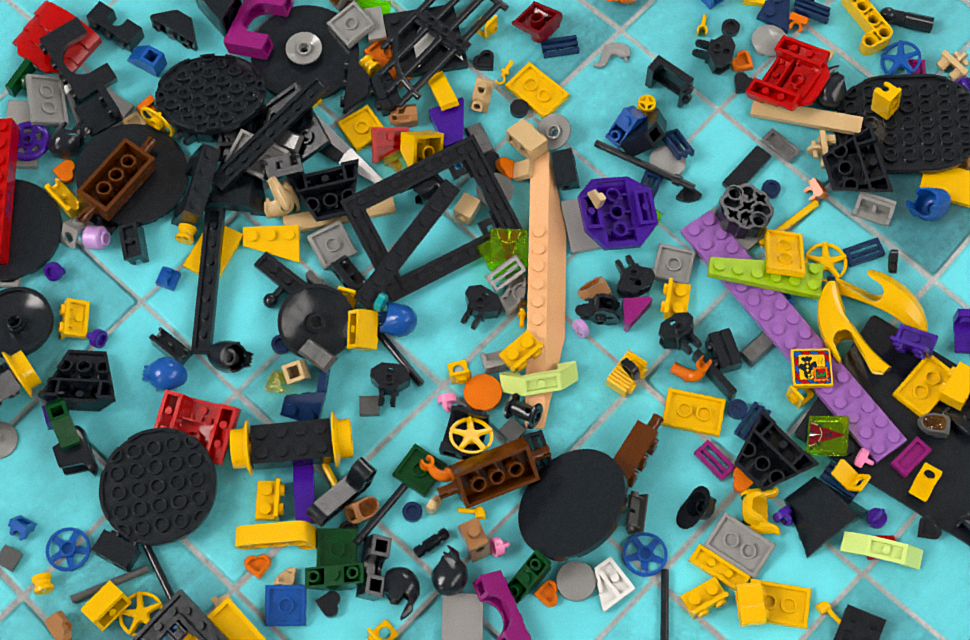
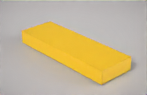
(442, 91)
(718, 567)

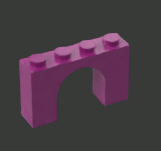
(249, 43)

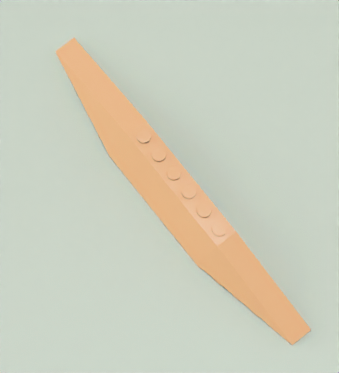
(545, 275)

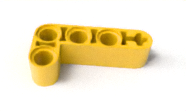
(872, 31)
(277, 534)

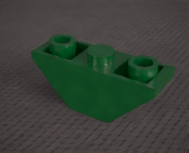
(62, 423)
(529, 575)
(335, 577)

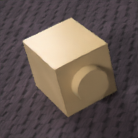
(466, 209)
(296, 372)

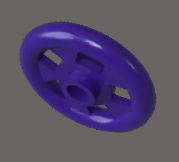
(29, 155)

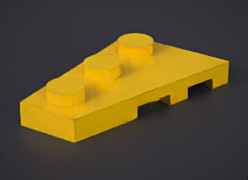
(276, 240)

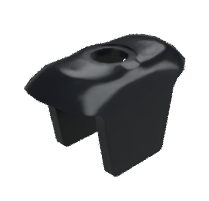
(78, 457)

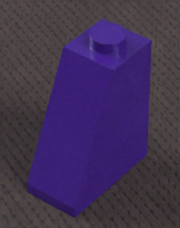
(449, 122)

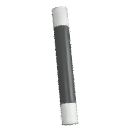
(72, 103)

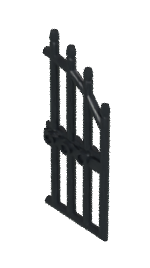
(442, 34)

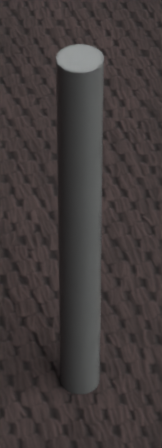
(116, 581)

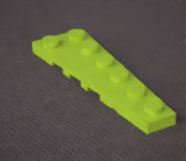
(754, 274)

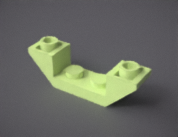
(539, 382)
(882, 549)

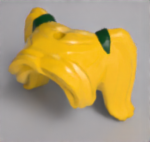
(755, 510)

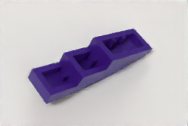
(303, 491)

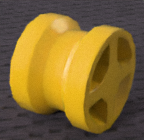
(369, 65)
(647, 101)
(185, 233)
(42, 583)

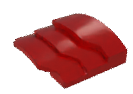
(46, 19)
(794, 76)
(201, 419)

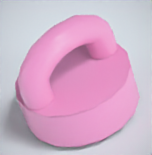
(446, 400)
(862, 457)
(498, 546)

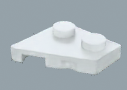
(611, 583)

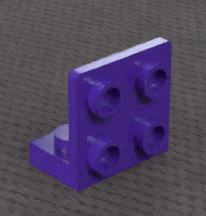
(961, 331)

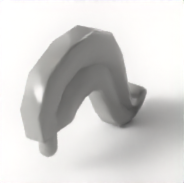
(613, 49)

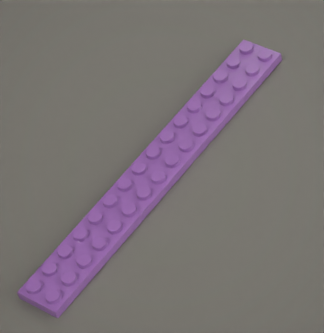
(790, 331)

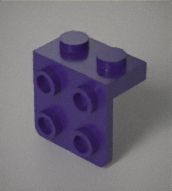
(914, 341)

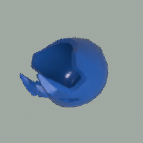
(930, 203)
(398, 321)
(165, 374)

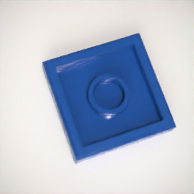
(285, 605)

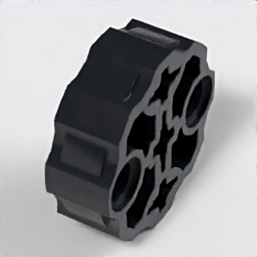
(744, 211)

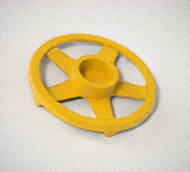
(157, 121)
(827, 260)
(470, 435)
(141, 613)

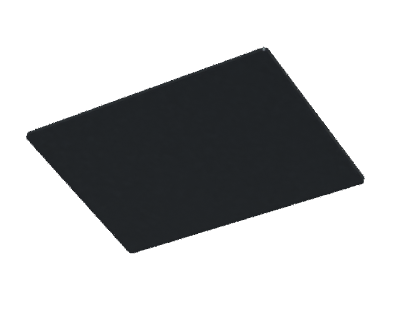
(951, 455)

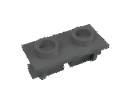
(637, 515)

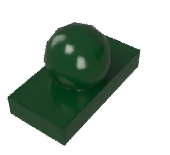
(18, 80)

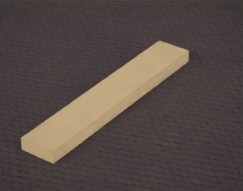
(809, 118)
(308, 223)

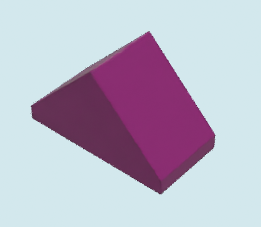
(633, 310)

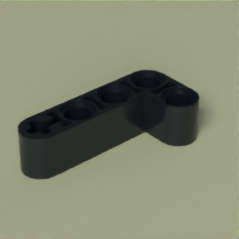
(342, 493)

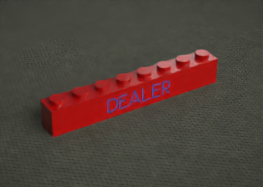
(8, 159)

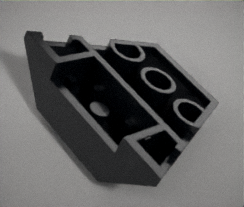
(857, 164)
(326, 188)
(243, 195)
(82, 380)
(771, 455)
(820, 513)

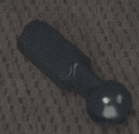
(907, 19)

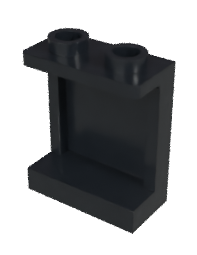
(670, 77)
(459, 412)

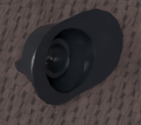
(696, 507)

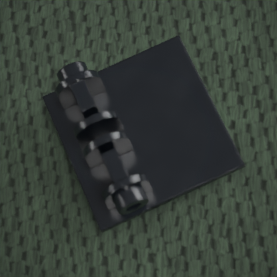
(859, 625)

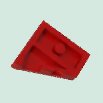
(385, 141)

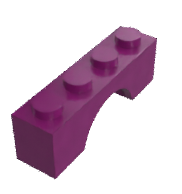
(493, 589)

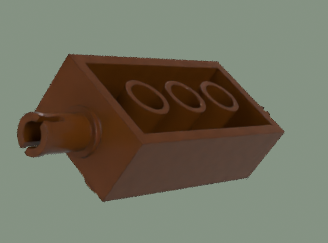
(116, 179)
(636, 448)
(494, 472)

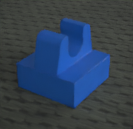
(168, 278)
(21, 525)

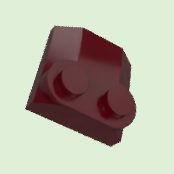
(538, 21)

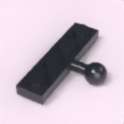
(280, 276)

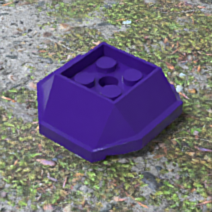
(630, 202)

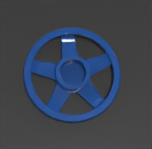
(901, 59)
(68, 549)
(644, 554)

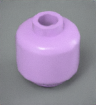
(95, 237)

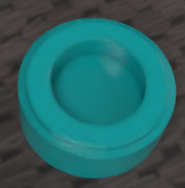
(380, 302)

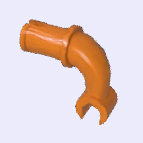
(691, 375)
(440, 475)

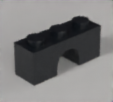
(126, 35)
(375, 552)

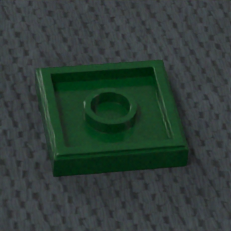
(411, 473)
(336, 546)

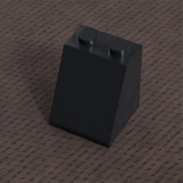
(220, 12)

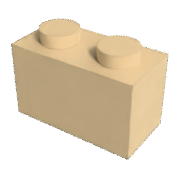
(527, 140)

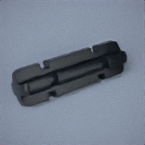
(431, 542)

